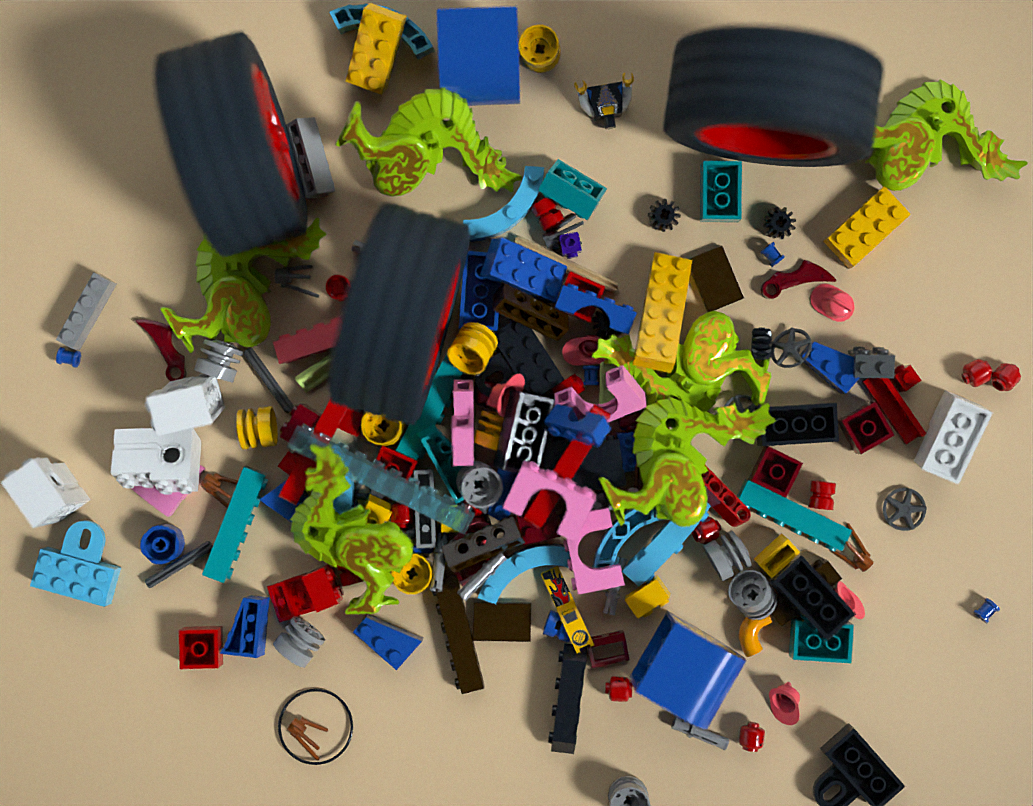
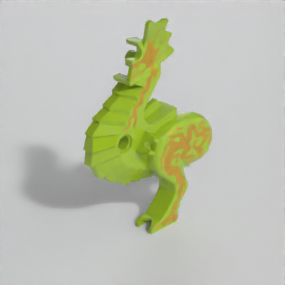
(915, 138)
(417, 140)
(236, 291)
(699, 365)
(672, 465)
(346, 538)

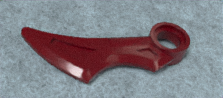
(805, 273)
(162, 337)

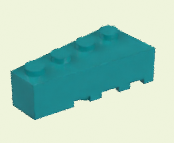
(441, 454)

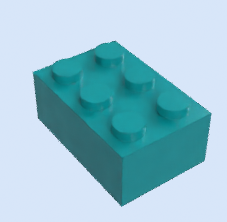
(572, 189)
(721, 191)
(809, 647)

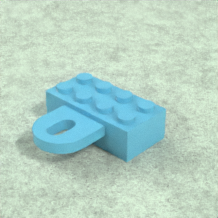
(77, 570)

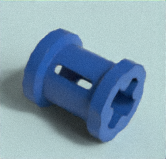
(772, 254)
(68, 357)
(591, 375)
(986, 610)

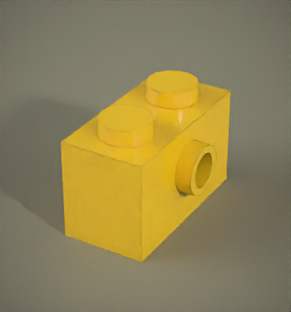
(379, 510)
(776, 555)
(648, 597)

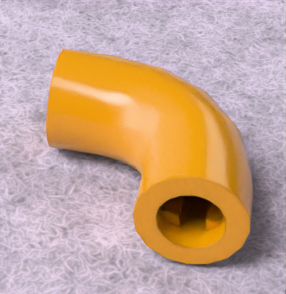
(749, 635)

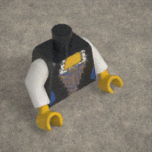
(606, 100)

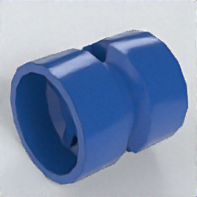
(549, 628)

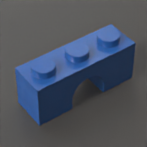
(564, 422)

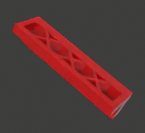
(894, 408)

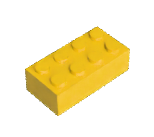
(375, 48)
(866, 227)

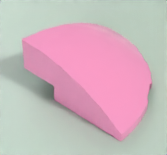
(164, 503)

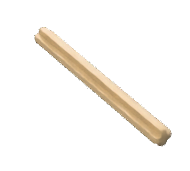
(571, 266)

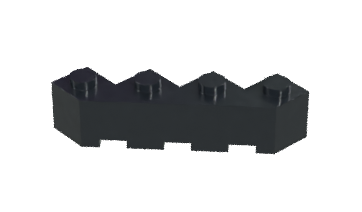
(569, 697)

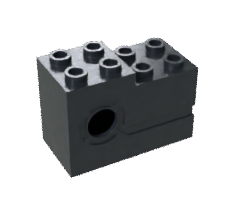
(599, 462)

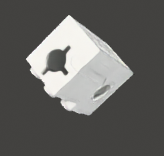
(185, 404)
(952, 437)
(160, 461)
(39, 496)

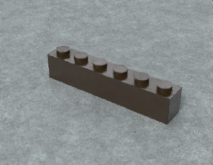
(459, 636)

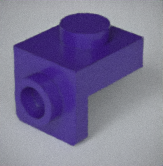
(570, 245)

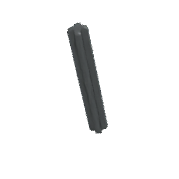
(269, 380)
(178, 564)

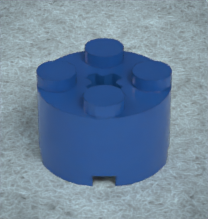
(158, 553)

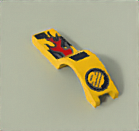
(567, 608)

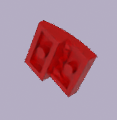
(290, 598)

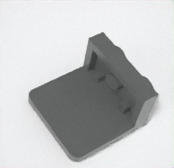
(872, 363)

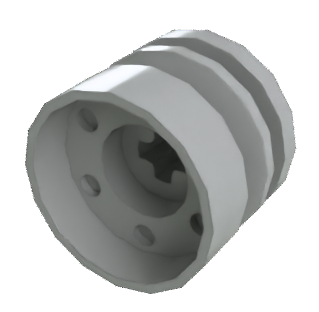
(218, 360)
(483, 494)
(727, 555)
(752, 594)
(297, 644)
(630, 787)

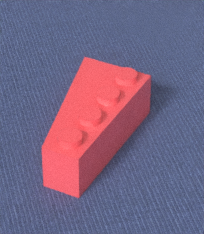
(306, 342)

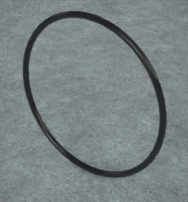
(282, 712)

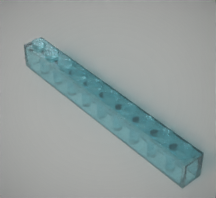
(387, 482)

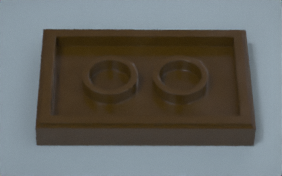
(715, 279)
(502, 621)

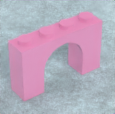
(627, 392)
(463, 423)
(533, 478)
(588, 578)

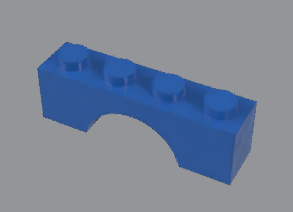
(619, 318)

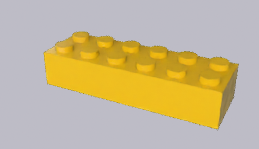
(662, 312)

